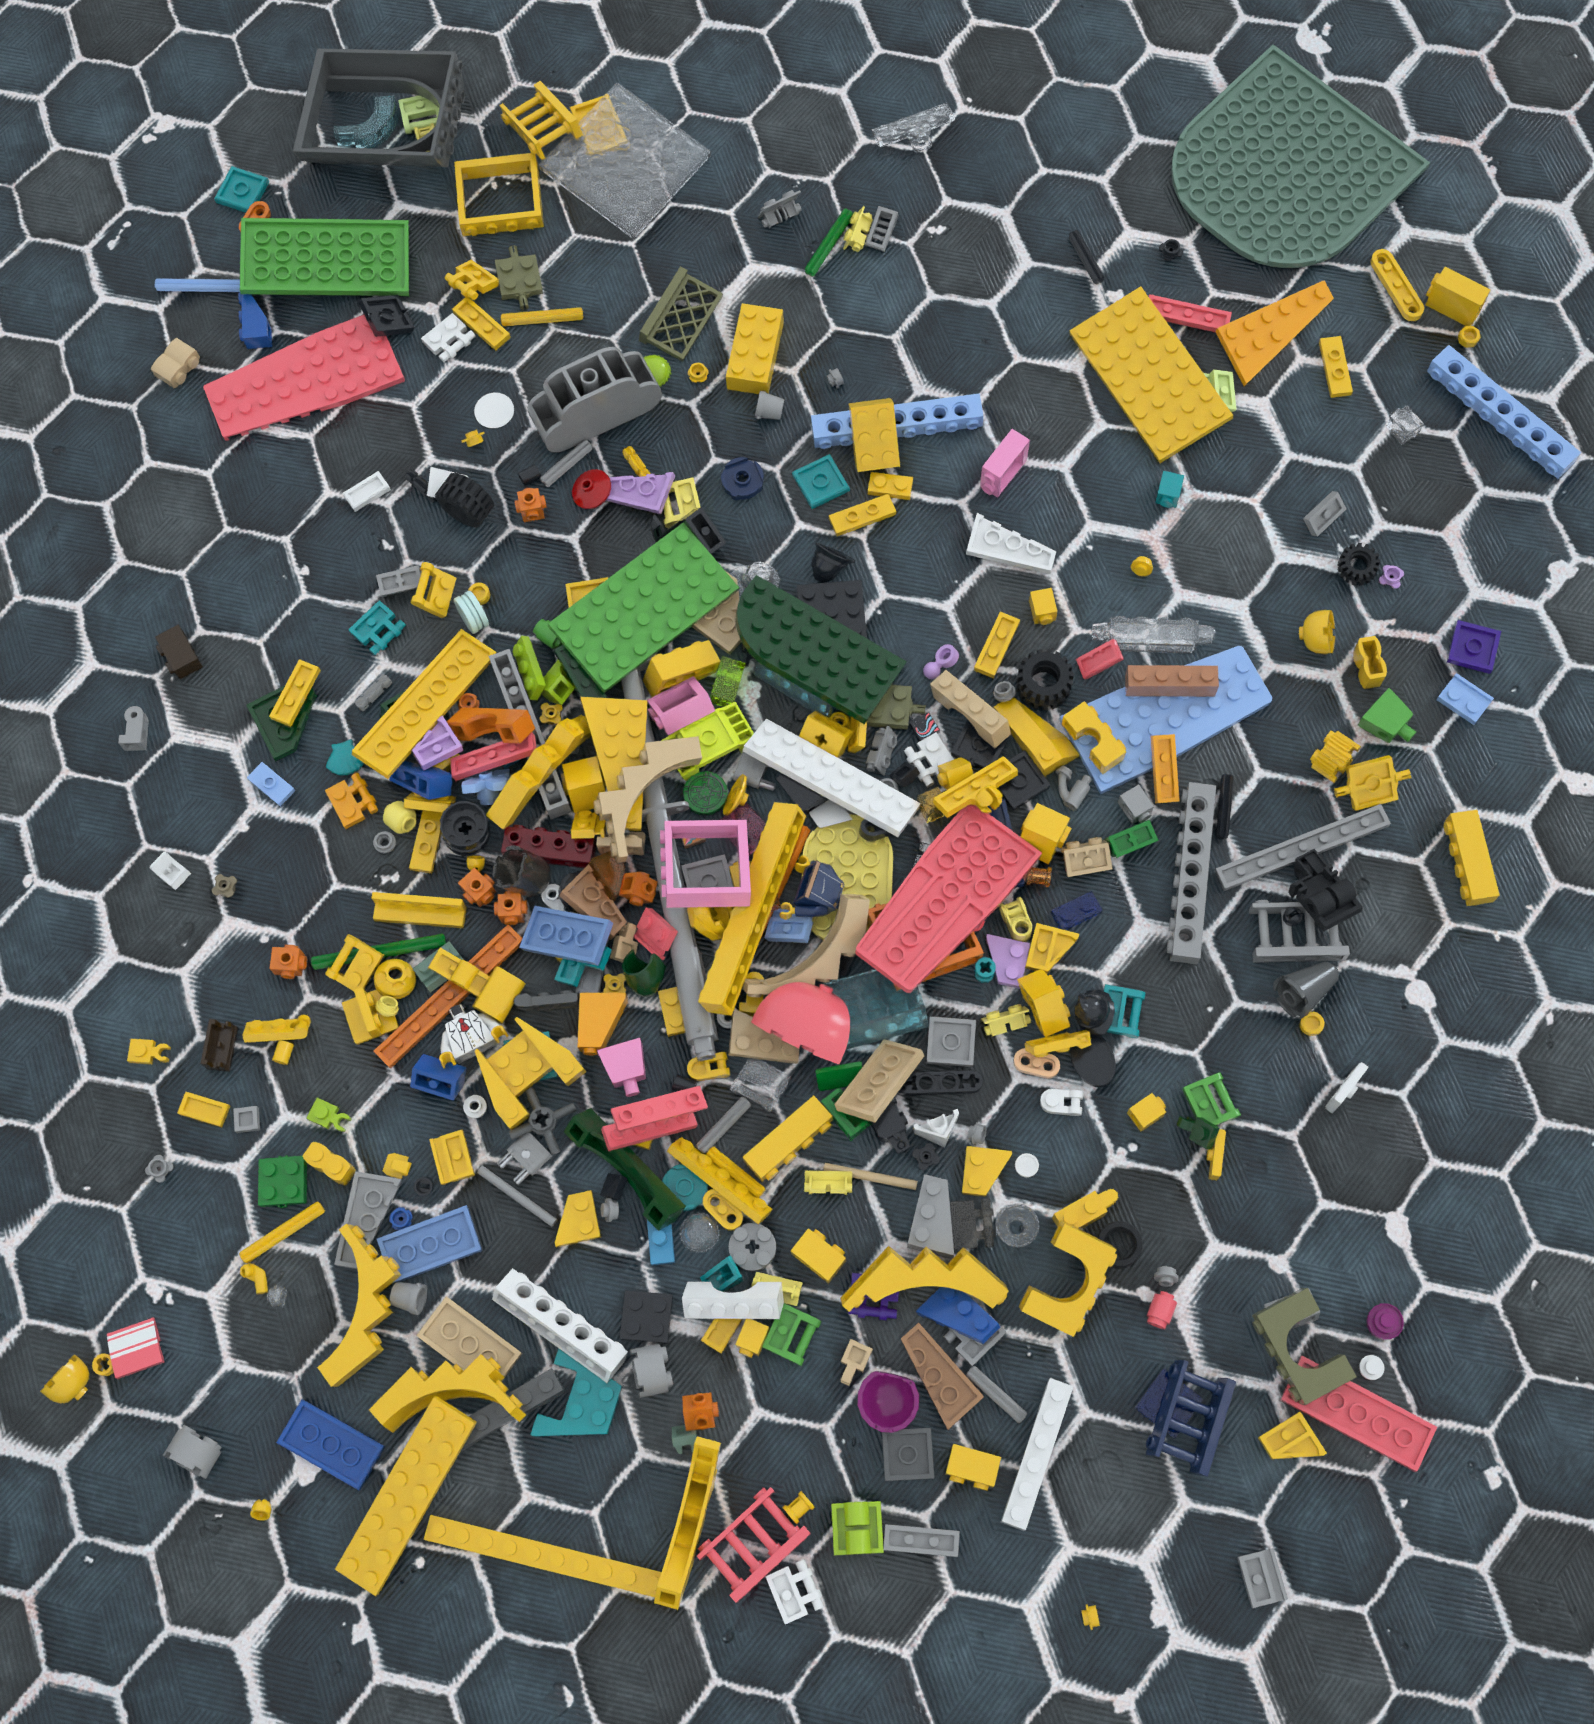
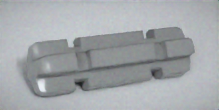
(373, 692)

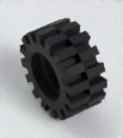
(1353, 574)

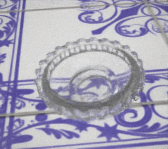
(699, 1232)

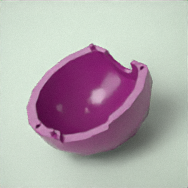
(888, 1401)

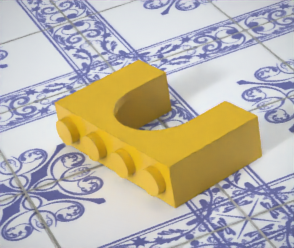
(1068, 1312)

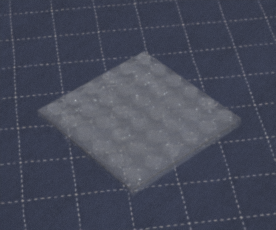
(625, 160)

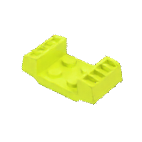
(718, 735)

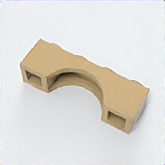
(985, 719)

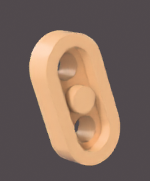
(1036, 1064)

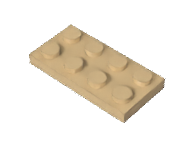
(879, 1080)
(464, 1338)

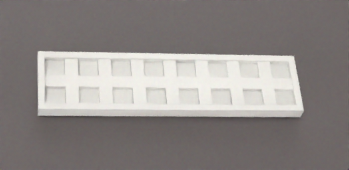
(831, 777)

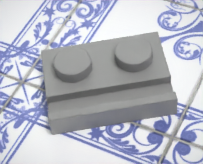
(1262, 1578)

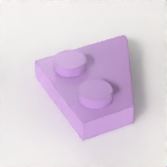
(437, 745)

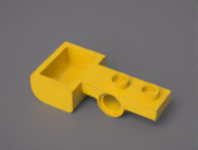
(493, 992)

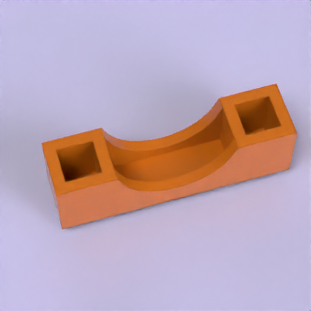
(511, 724)

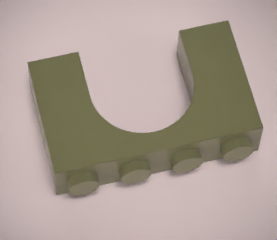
(1274, 1324)

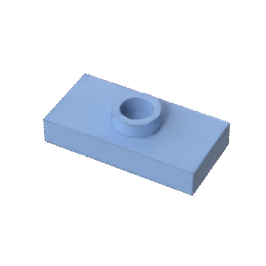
(271, 784)

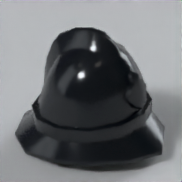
(828, 562)
(1094, 1011)

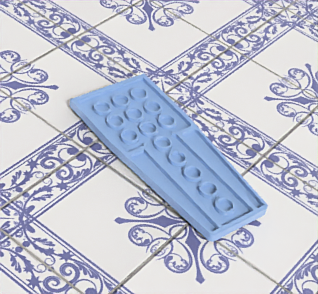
(1188, 717)

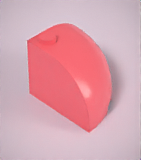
(808, 1018)

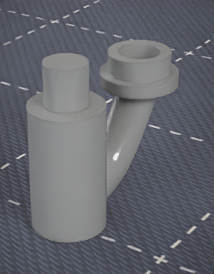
(1078, 792)

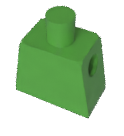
(1388, 718)

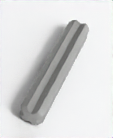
(566, 463)
(723, 1125)
(996, 1394)

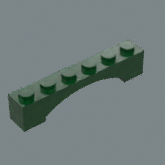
(659, 1202)

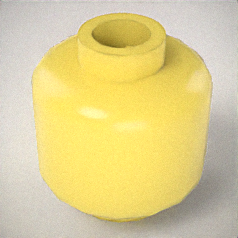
(399, 818)

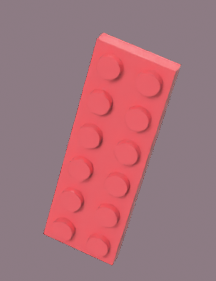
(1369, 1421)

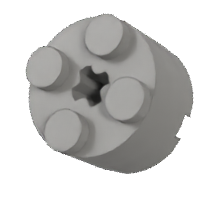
(650, 1370)
(193, 1453)

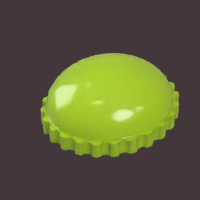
(659, 367)

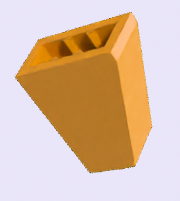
(598, 1019)

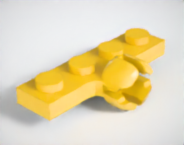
(977, 789)

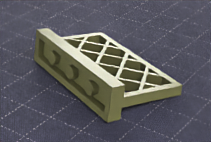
(663, 310)

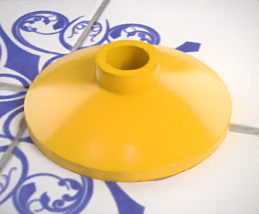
(736, 795)

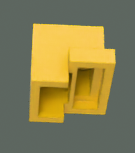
(583, 782)
(1045, 831)

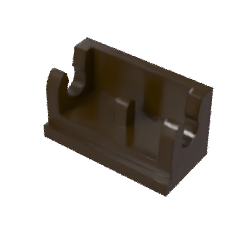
(219, 1045)

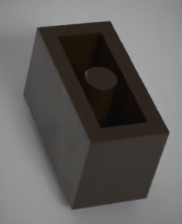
(178, 651)

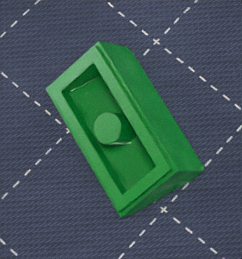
(837, 1076)

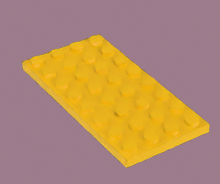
(1151, 374)

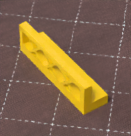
(419, 910)

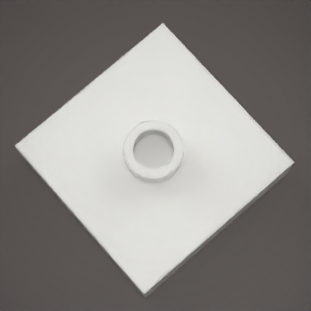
(1347, 1088)

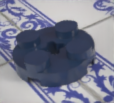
(747, 468)

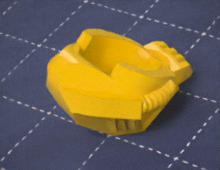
(709, 921)

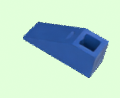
(255, 327)

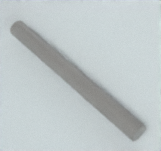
(517, 1196)

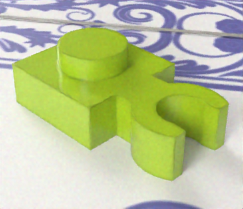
(326, 1114)

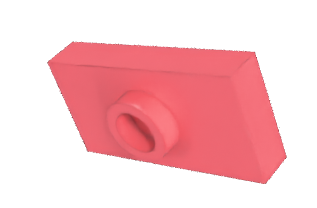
(1099, 659)

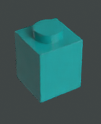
(1169, 489)

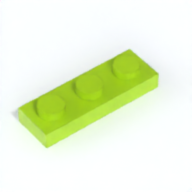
(529, 668)

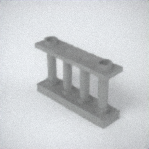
(1288, 951)

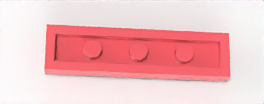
(1191, 314)
(491, 757)

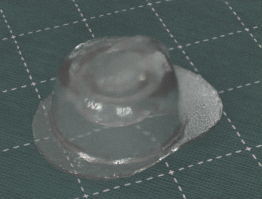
(745, 574)

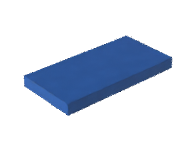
(330, 1444)

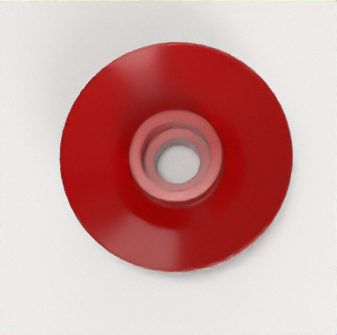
(596, 493)

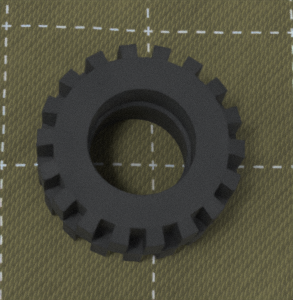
(464, 500)
(1047, 663)

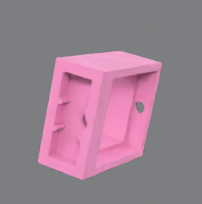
(1004, 463)
(680, 706)

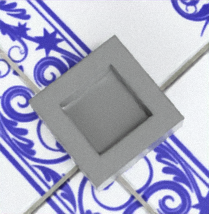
(246, 1119)

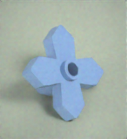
(486, 785)

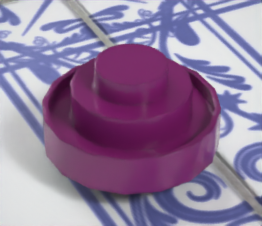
(1385, 1321)

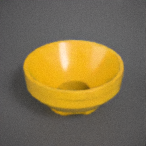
(391, 987)

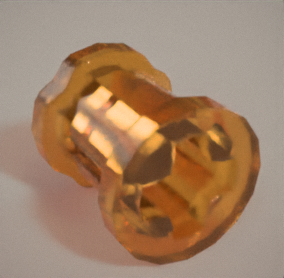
(1039, 876)

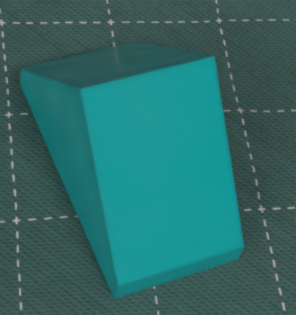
(723, 1275)

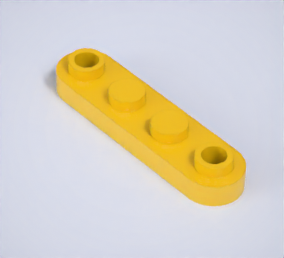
(1397, 285)

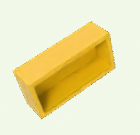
(754, 349)

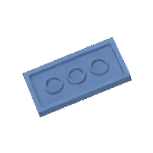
(566, 935)
(431, 1243)

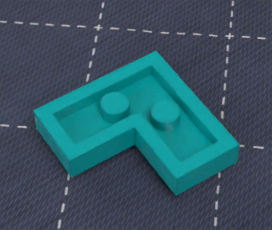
(571, 971)

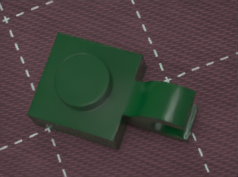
(1202, 1131)

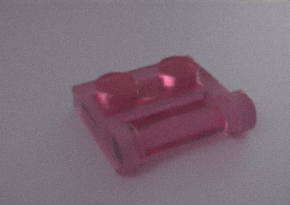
(755, 825)

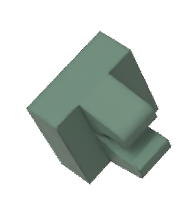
(682, 1437)

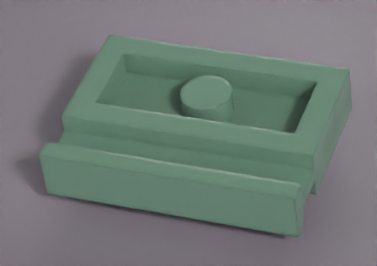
(428, 977)

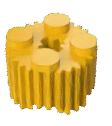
(1334, 755)

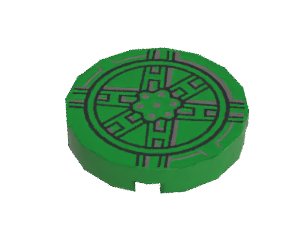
(705, 793)

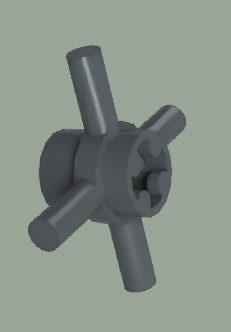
(551, 1122)

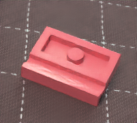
(655, 933)

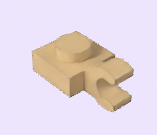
(624, 943)
(855, 1358)

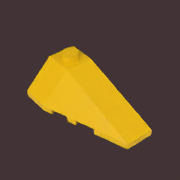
(1041, 740)

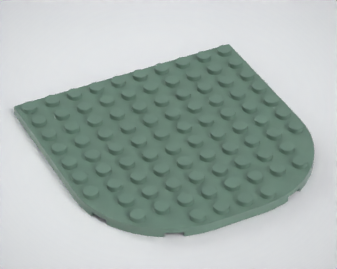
(1288, 166)

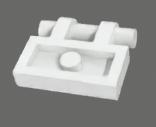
(444, 334)
(935, 754)
(787, 1594)

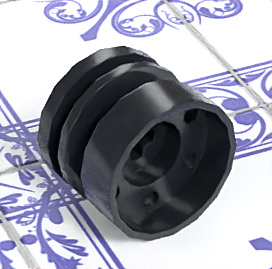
(462, 816)

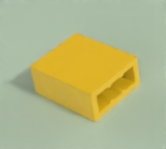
(1456, 296)

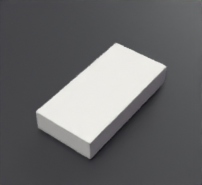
(366, 491)

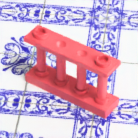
(654, 1118)
(776, 1551)

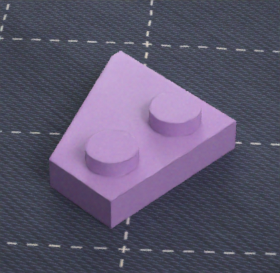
(1009, 958)

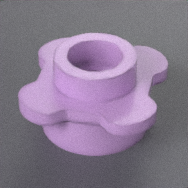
(1397, 574)

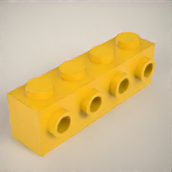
(1471, 858)
(788, 1138)

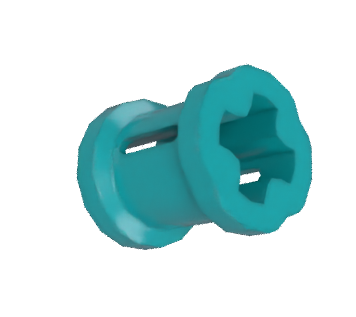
(984, 963)

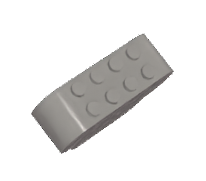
(593, 397)

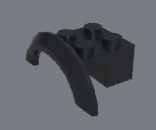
(700, 526)

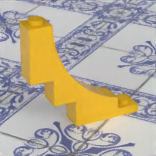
(893, 1274)

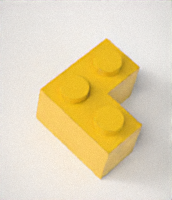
(1045, 1002)

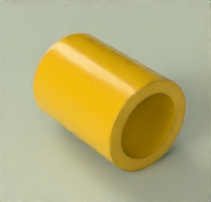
(282, 1052)

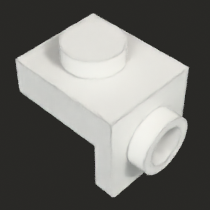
(169, 870)

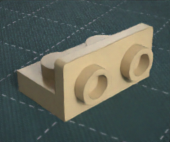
(634, 842)
(1086, 857)

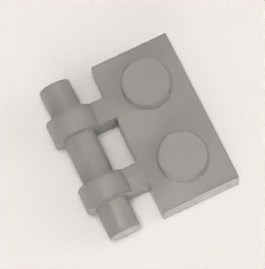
(970, 1349)

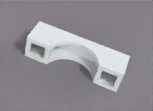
(758, 1302)

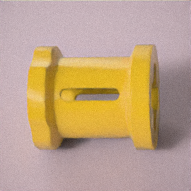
(798, 1507)

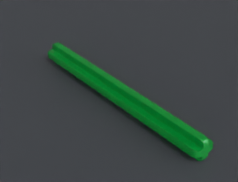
(387, 949)

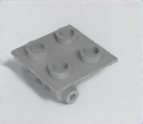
(785, 205)

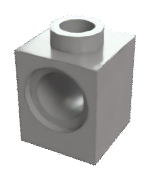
(1136, 805)

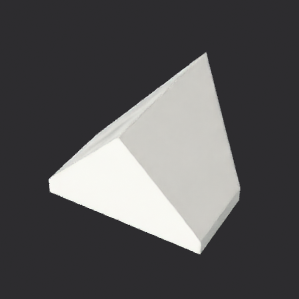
(937, 1129)

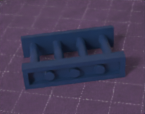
(1214, 1418)

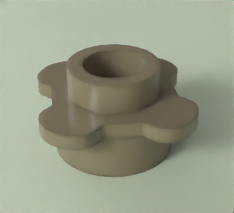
(230, 883)

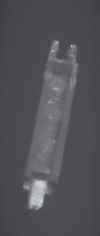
(1154, 634)

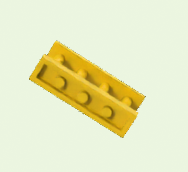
(551, 106)

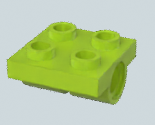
(857, 1528)

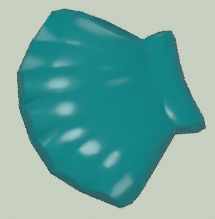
(341, 759)

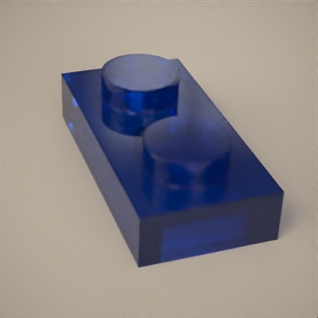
(1076, 911)

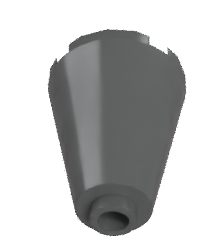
(1305, 988)

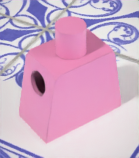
(625, 1065)

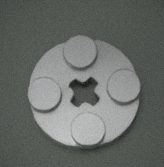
(762, 1256)

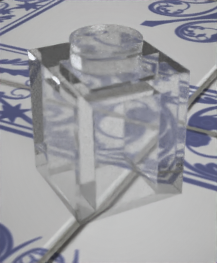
(1404, 424)

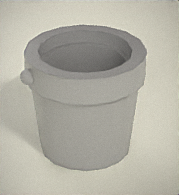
(769, 406)
(409, 1297)

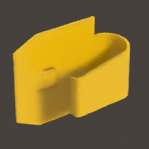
(396, 1166)

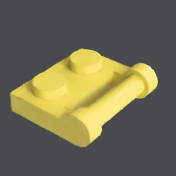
(686, 499)

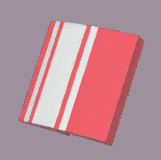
(135, 1348)

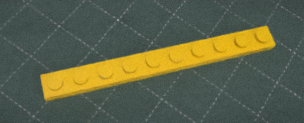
(542, 1555)

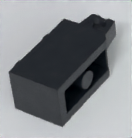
(891, 1128)

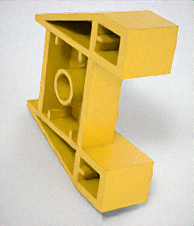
(520, 1066)

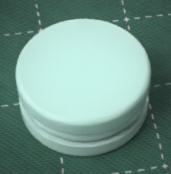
(471, 612)

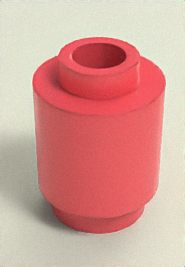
(1161, 1310)

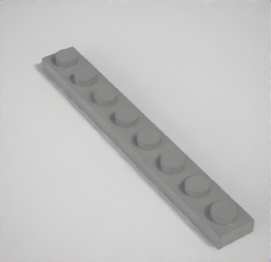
(1285, 853)

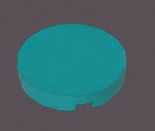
(686, 1186)

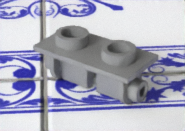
(884, 741)

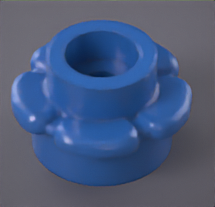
(396, 1214)

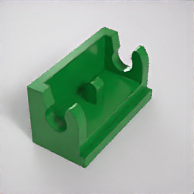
(1131, 839)
(849, 1124)

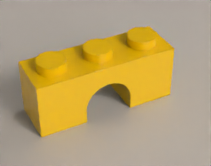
(1085, 721)

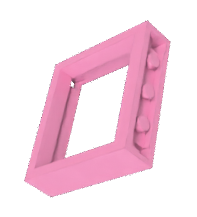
(705, 896)

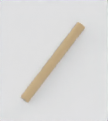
(874, 1177)

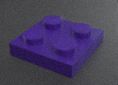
(1473, 646)

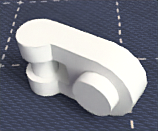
(1053, 1102)

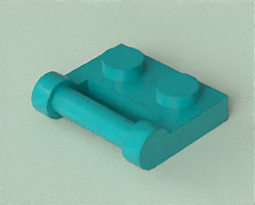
(1119, 997)

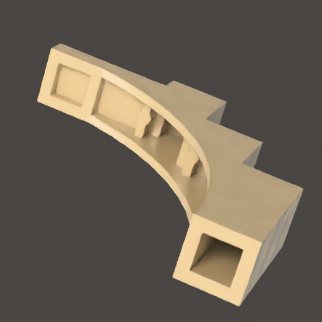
(659, 759)
(824, 962)

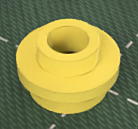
(387, 1006)

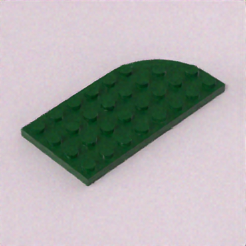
(814, 650)

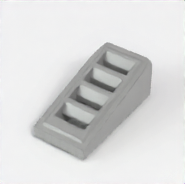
(887, 214)

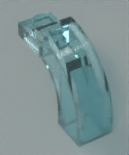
(375, 129)

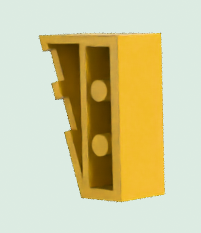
(679, 665)

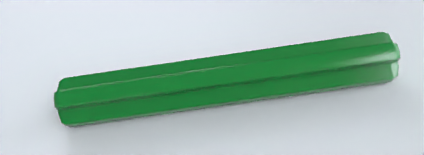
(828, 242)

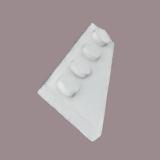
(1007, 547)

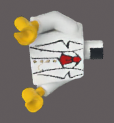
(468, 1033)

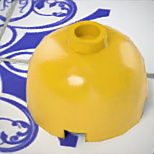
(1318, 632)
(67, 1382)

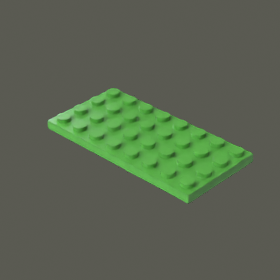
(324, 257)
(643, 607)

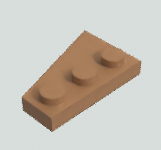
(589, 899)

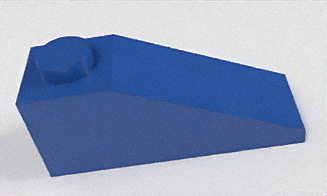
(429, 783)

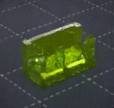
(726, 681)

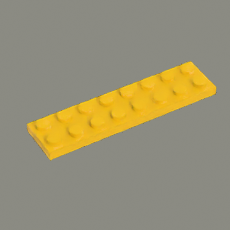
(423, 703)
(405, 1495)

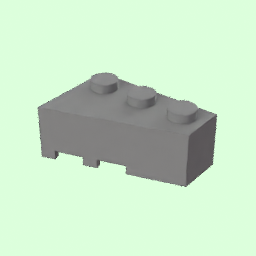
(933, 1219)

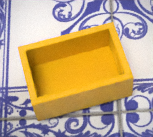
(874, 434)

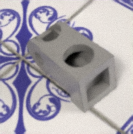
(136, 730)

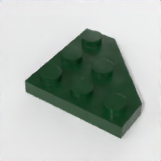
(279, 737)

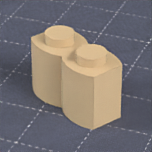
(175, 363)

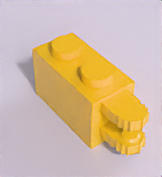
(1086, 1209)

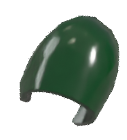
(641, 976)

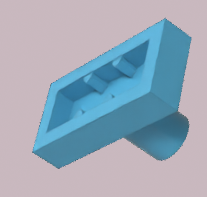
(661, 1245)

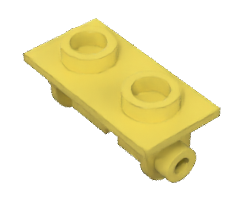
(853, 236)
(1014, 1016)
(828, 1181)
(790, 1288)

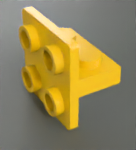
(364, 1019)

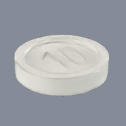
(1026, 1165)

